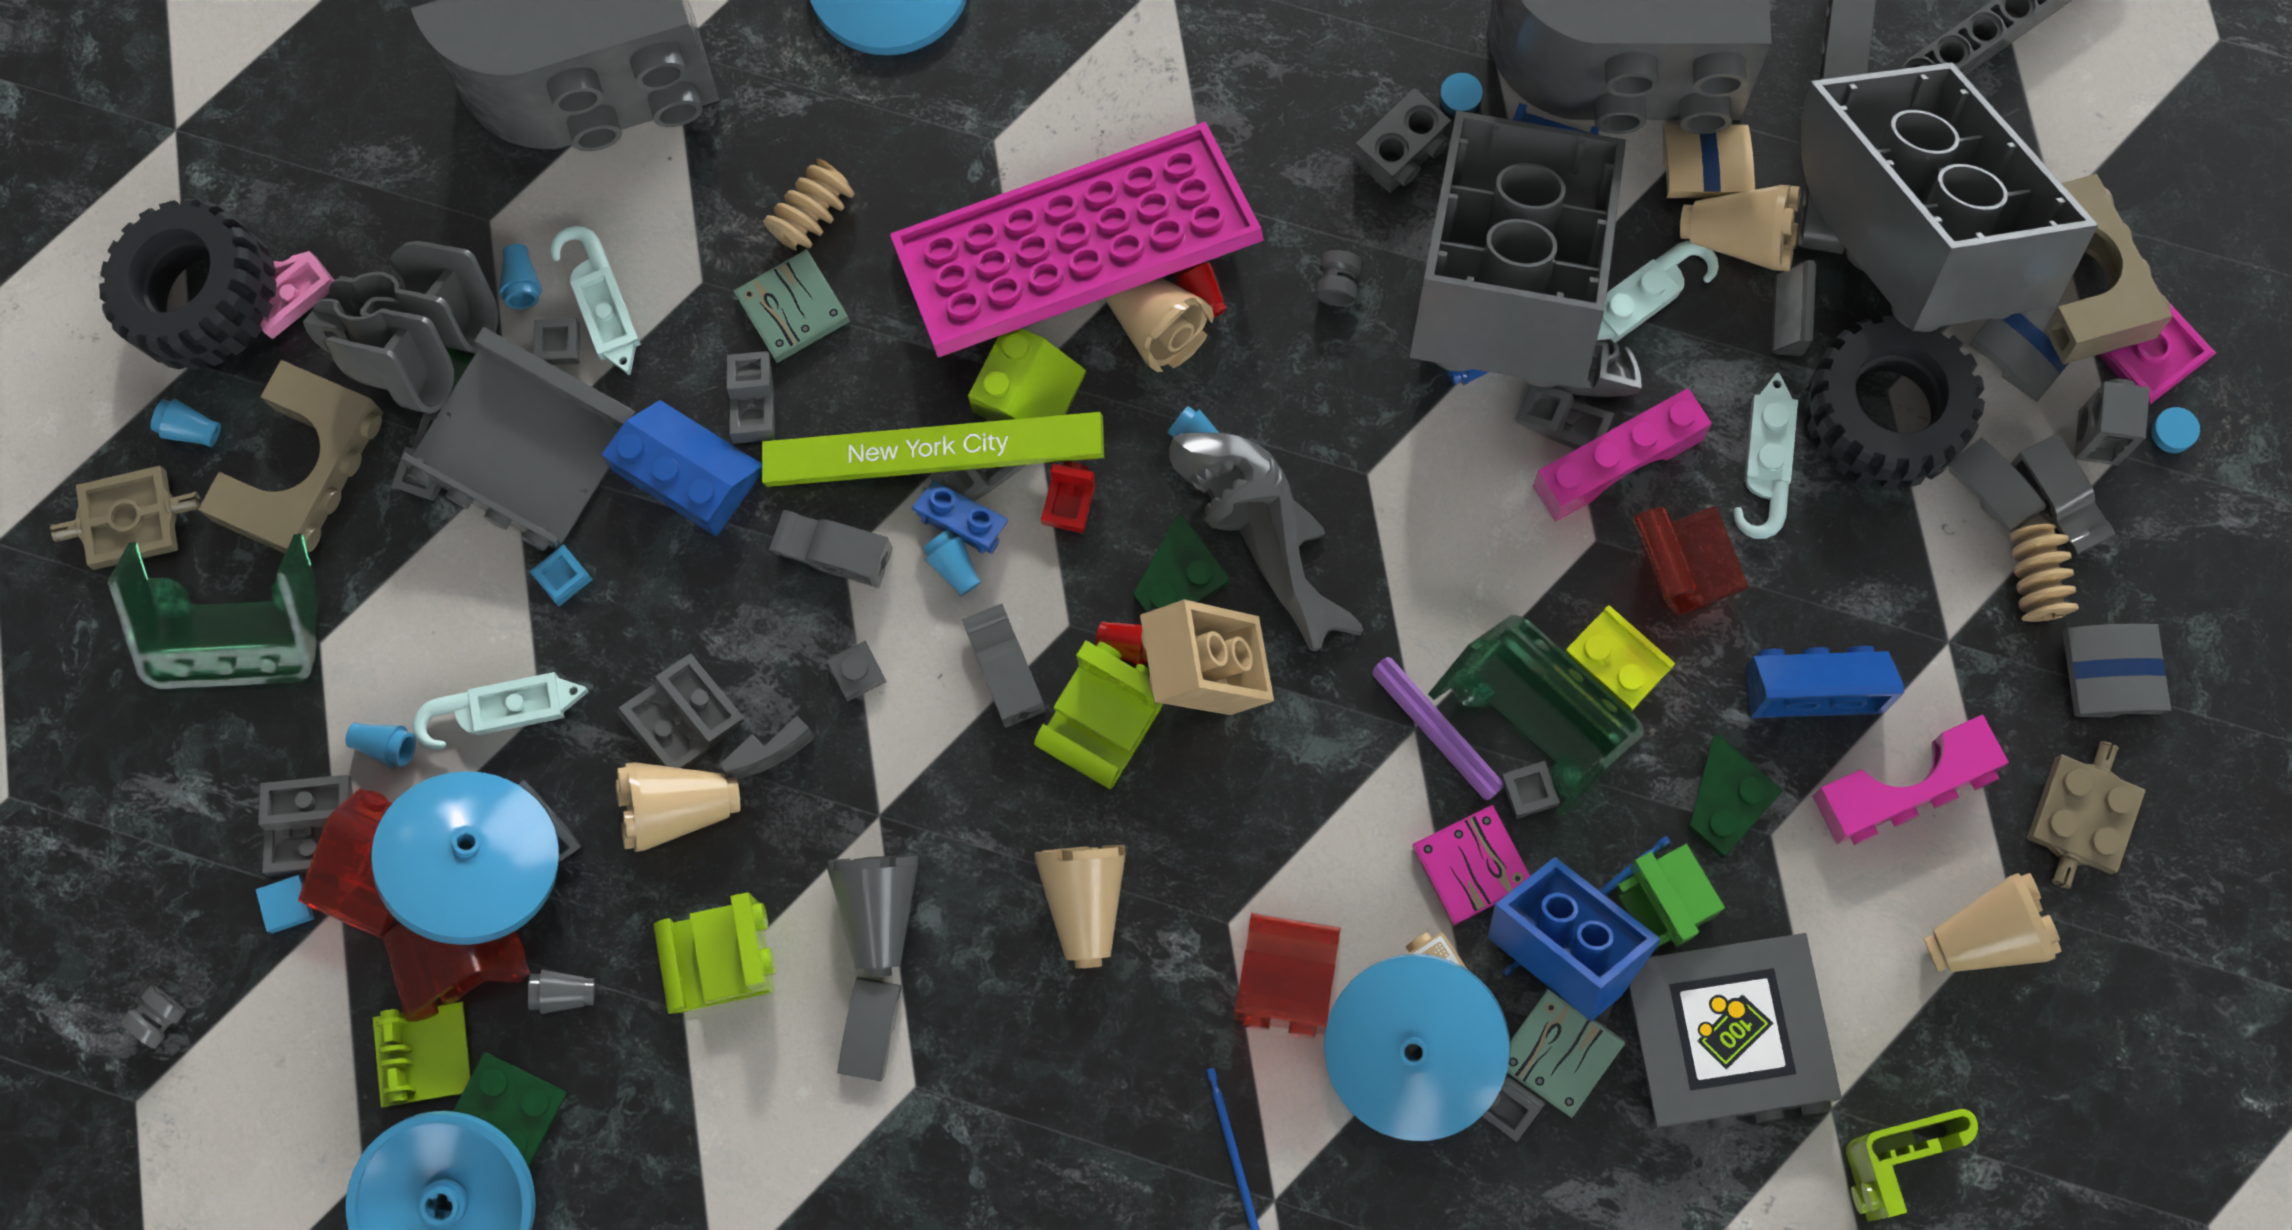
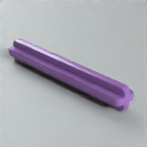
(1437, 728)

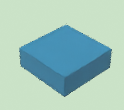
(561, 575)
(281, 905)

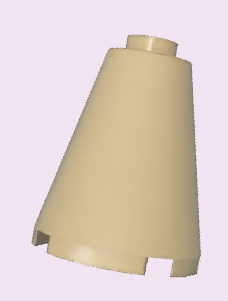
(1162, 321)
(1083, 898)

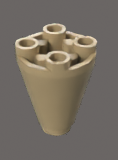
(1747, 225)
(671, 802)
(1996, 930)

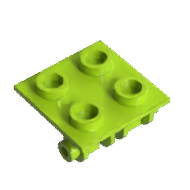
(422, 1056)

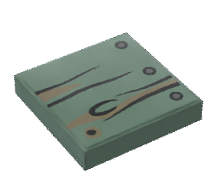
(791, 306)
(1561, 1052)

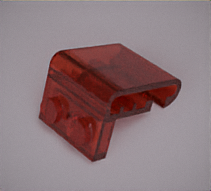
(1690, 558)
(341, 868)
(436, 969)
(1287, 975)

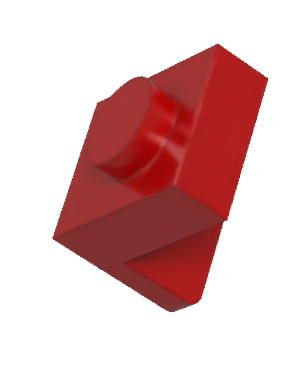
(1069, 497)

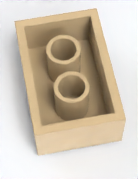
(1206, 658)

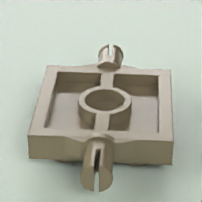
(126, 511)
(2086, 814)

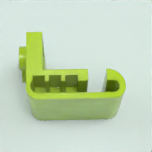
(1100, 715)
(715, 956)
(1876, 1153)

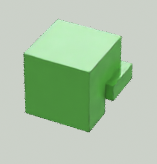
(1669, 895)

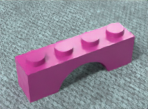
(1597, 465)
(1960, 758)

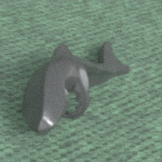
(1256, 499)

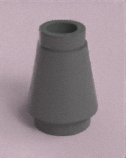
(559, 991)

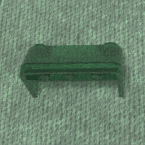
(222, 642)
(1548, 701)

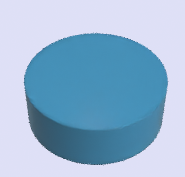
(1461, 93)
(2175, 430)

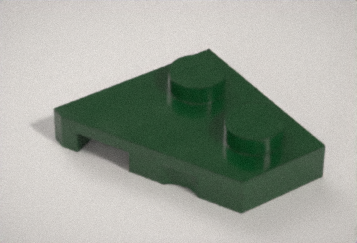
(1180, 570)
(1729, 797)

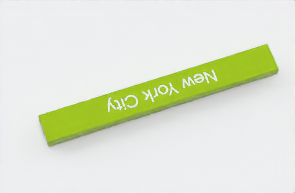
(933, 449)

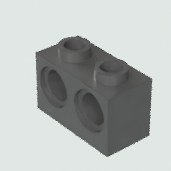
(1394, 136)
(2112, 422)

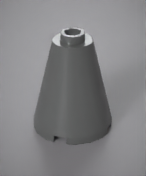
(874, 908)

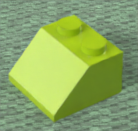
(1025, 379)

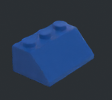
(682, 465)
(1822, 683)
(1571, 937)

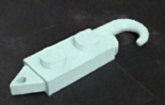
(1650, 290)
(600, 300)
(1770, 456)
(500, 706)

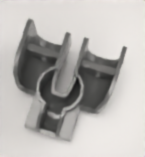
(400, 335)

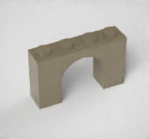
(2131, 307)
(344, 427)

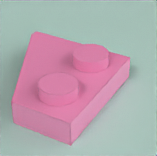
(298, 286)

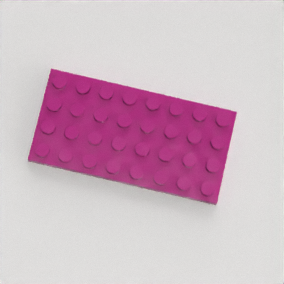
(1074, 238)

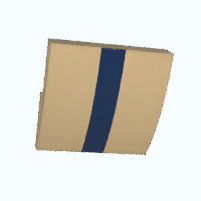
(1707, 163)

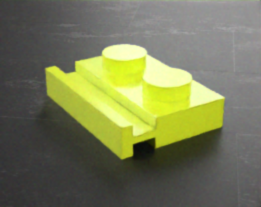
(1620, 658)

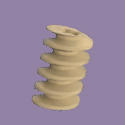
(808, 205)
(2041, 572)

